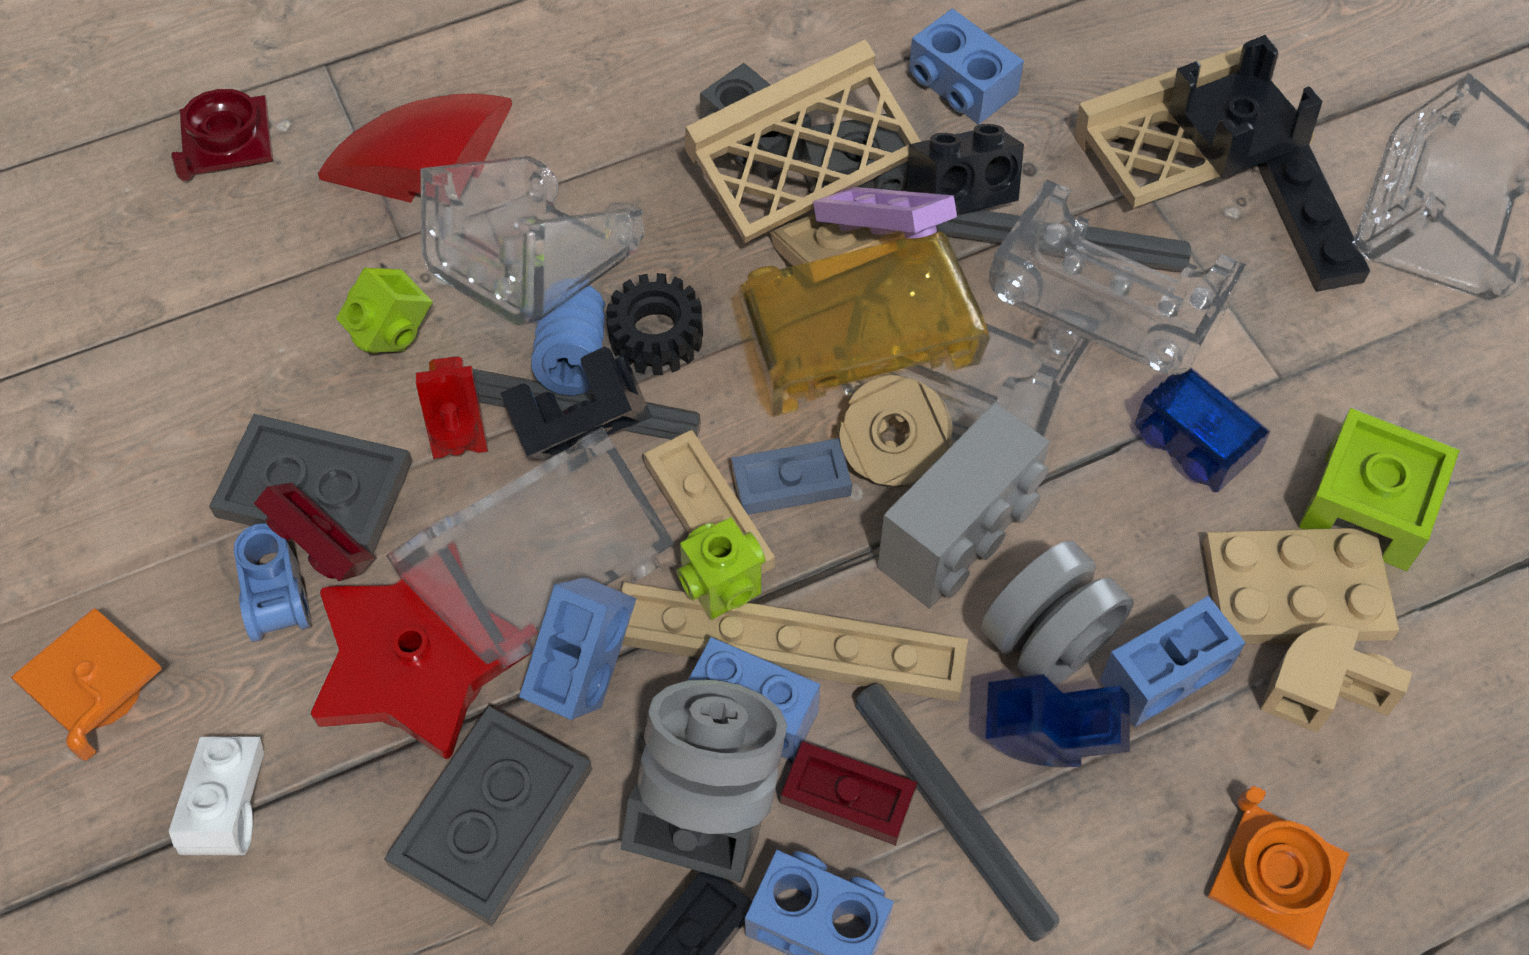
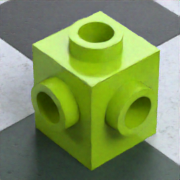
(383, 310)
(721, 567)

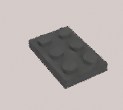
(341, 474)
(489, 815)

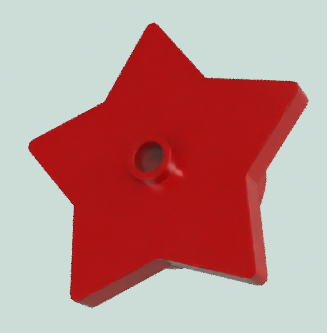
(381, 676)

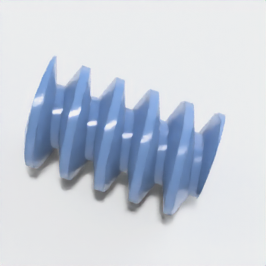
(564, 339)

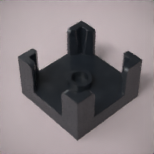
(1243, 115)
(548, 432)

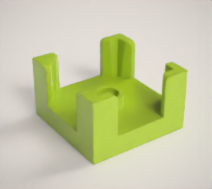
(1383, 483)

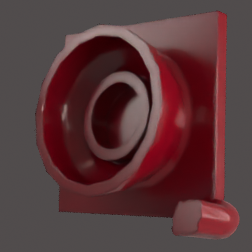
(222, 132)

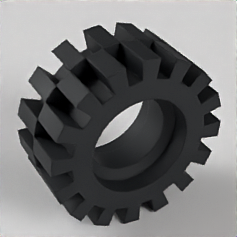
(655, 299)

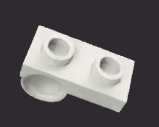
(215, 800)

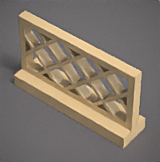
(773, 110)
(1130, 114)

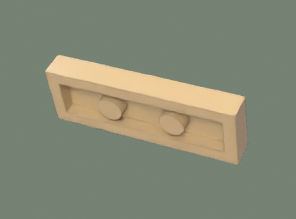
(698, 488)

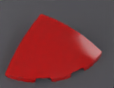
(426, 133)

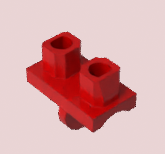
(451, 408)

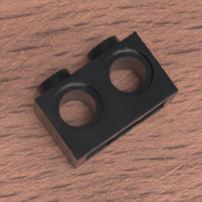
(973, 166)

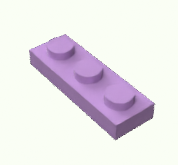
(886, 211)

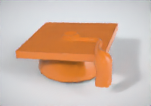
(87, 678)
(1278, 872)

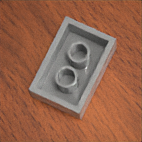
(963, 506)

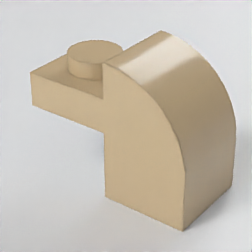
(1326, 666)

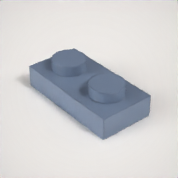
(791, 476)

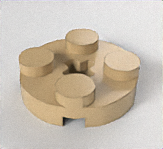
(868, 419)

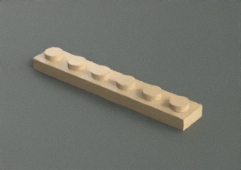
(802, 642)

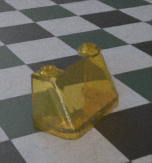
(860, 317)

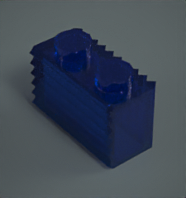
(1200, 428)

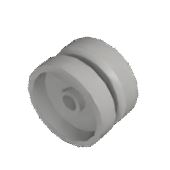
(1056, 613)
(711, 756)

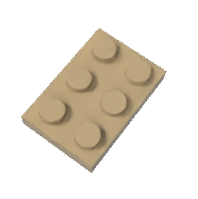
(1297, 580)

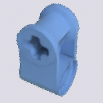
(271, 592)

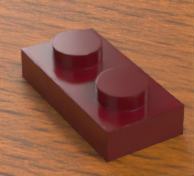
(300, 519)
(848, 793)

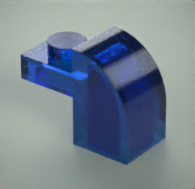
(1053, 728)

